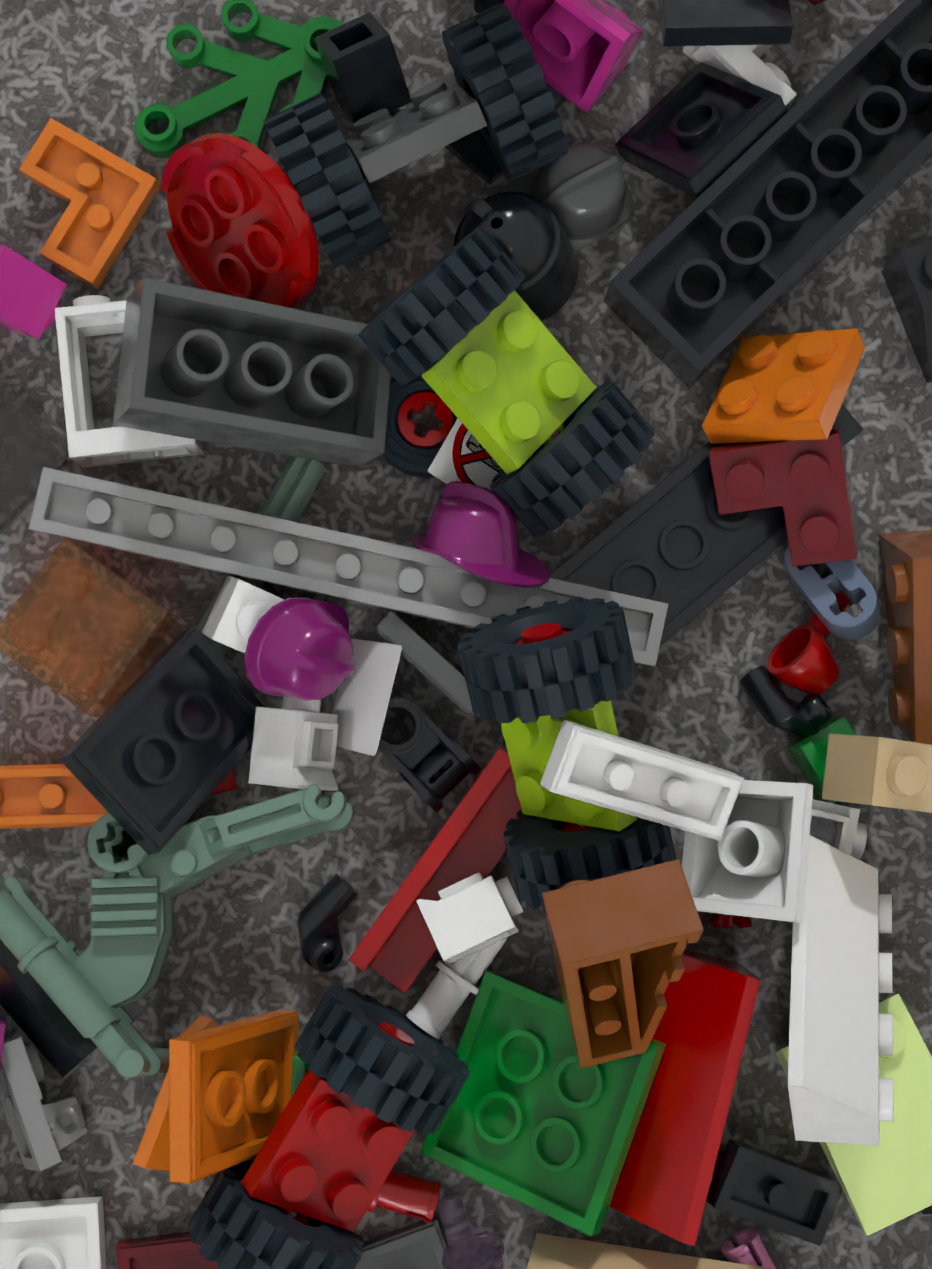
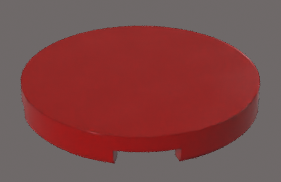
(239, 222)

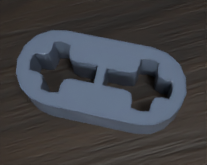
(821, 596)

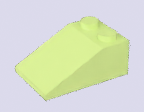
(896, 1177)

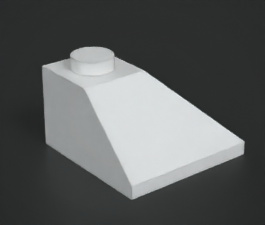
(760, 858)

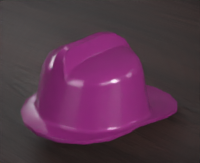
(480, 536)
(300, 649)

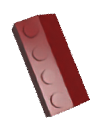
(690, 1096)

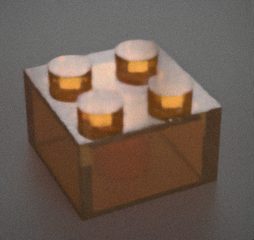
(84, 628)

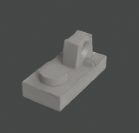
(36, 1127)

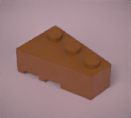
(908, 598)
(617, 952)

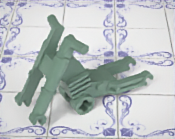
(136, 914)

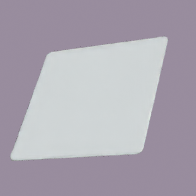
(366, 695)

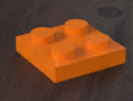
(784, 387)

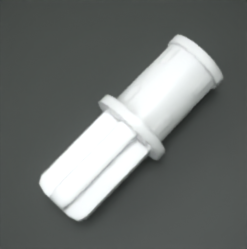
(450, 990)

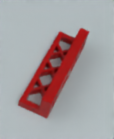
(466, 844)

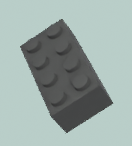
(250, 375)

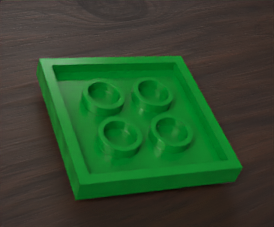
(530, 1112)

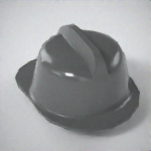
(582, 191)

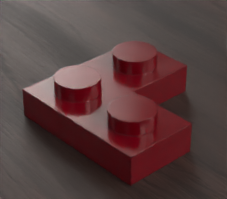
(802, 478)

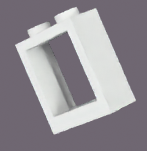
(104, 446)

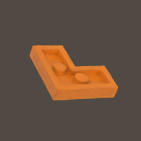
(103, 200)

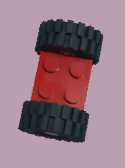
(334, 1143)

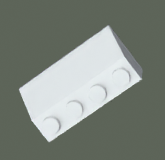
(836, 1003)

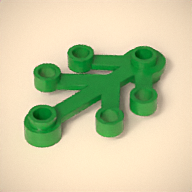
(252, 81)

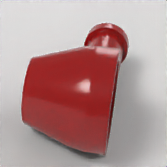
(804, 656)

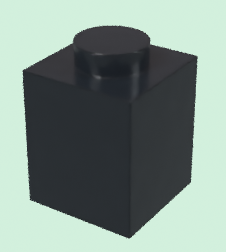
(363, 67)

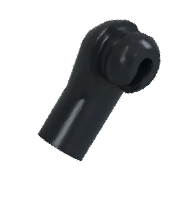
(781, 711)
(319, 924)

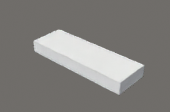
(641, 780)

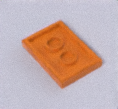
(228, 1092)

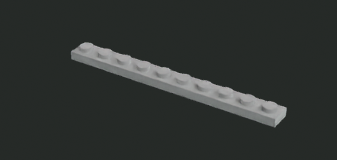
(305, 556)

